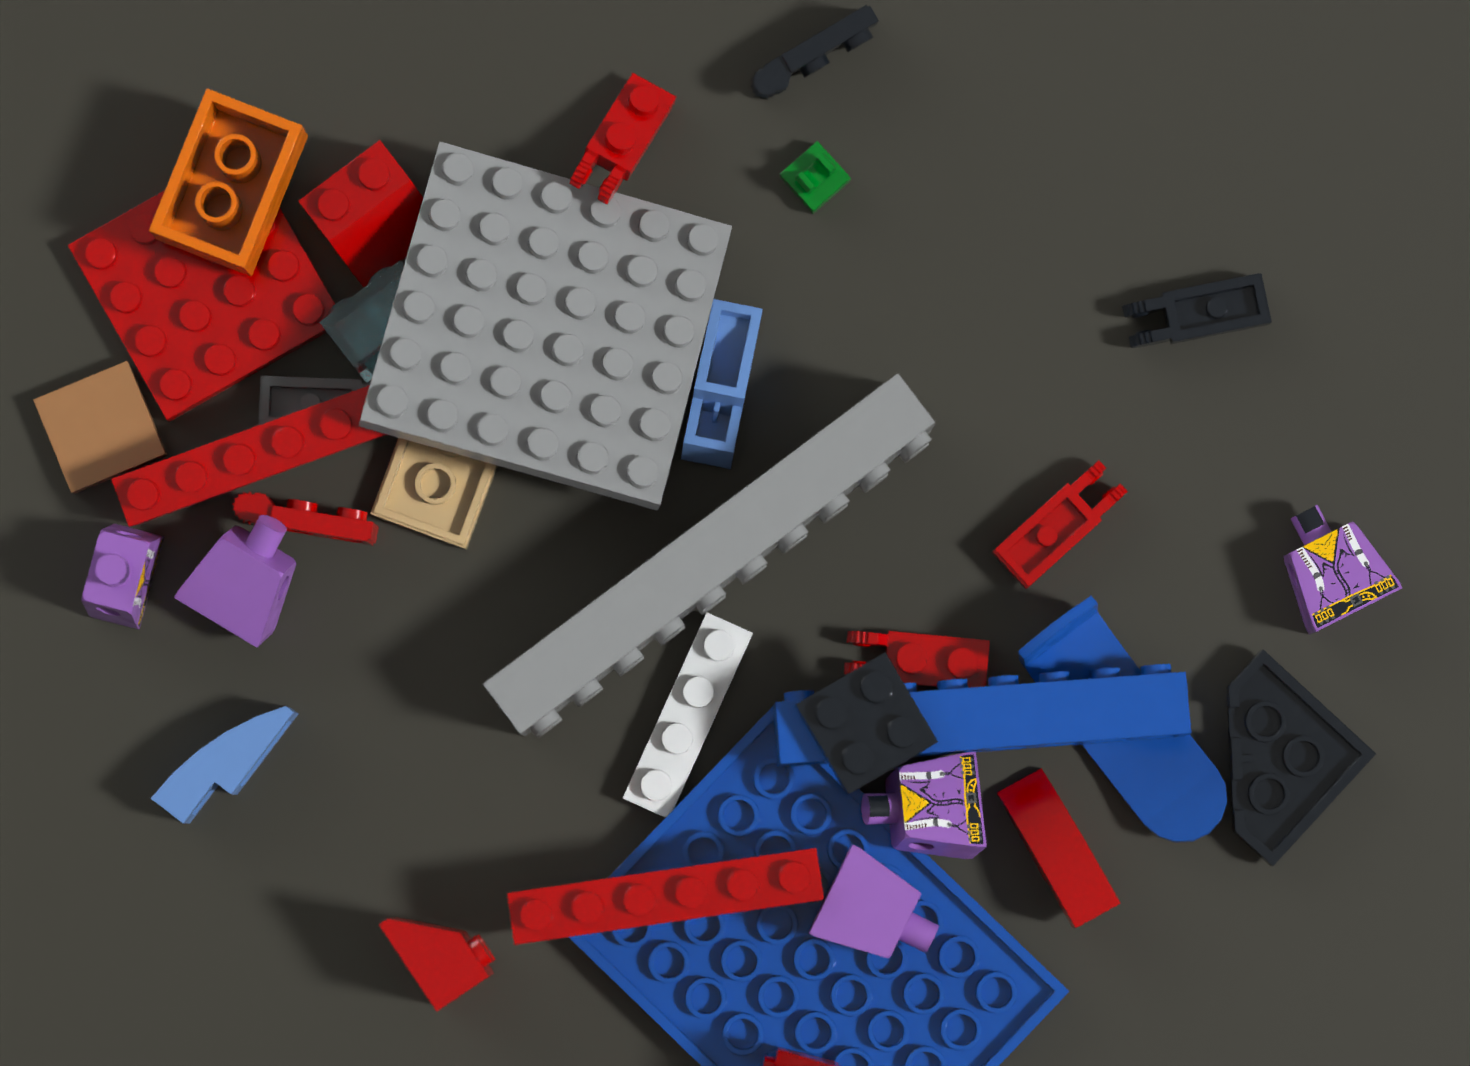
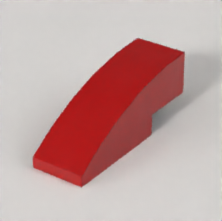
(1058, 848)

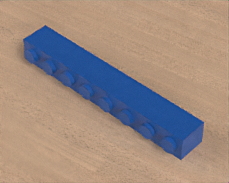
(1023, 715)

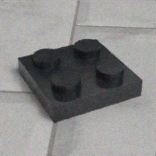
(866, 723)

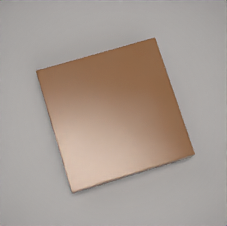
(100, 427)

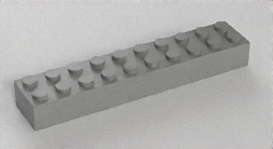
(710, 556)

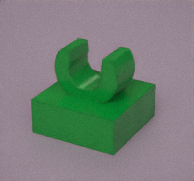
(815, 177)

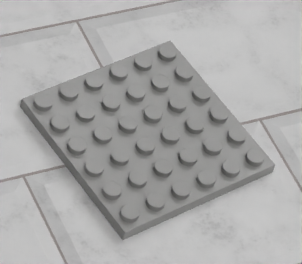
(546, 327)

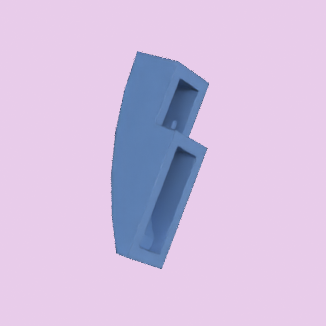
(721, 384)
(224, 763)

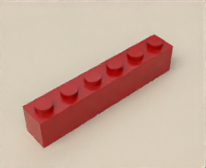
(243, 458)
(665, 896)

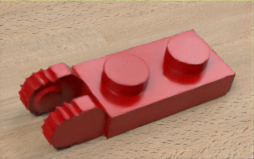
(624, 135)
(302, 518)
(1054, 528)
(927, 657)

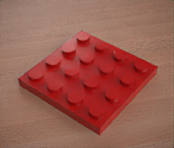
(194, 320)

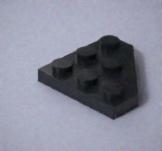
(1284, 757)

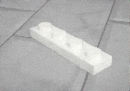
(687, 715)

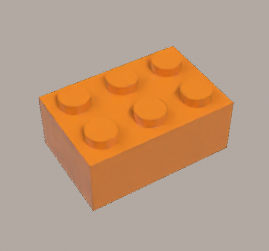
(228, 182)

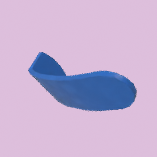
(1162, 780)

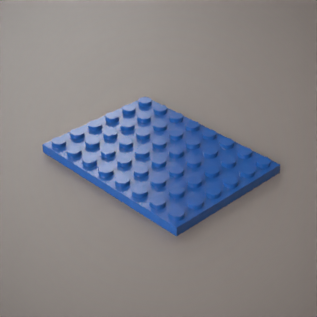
(761, 982)

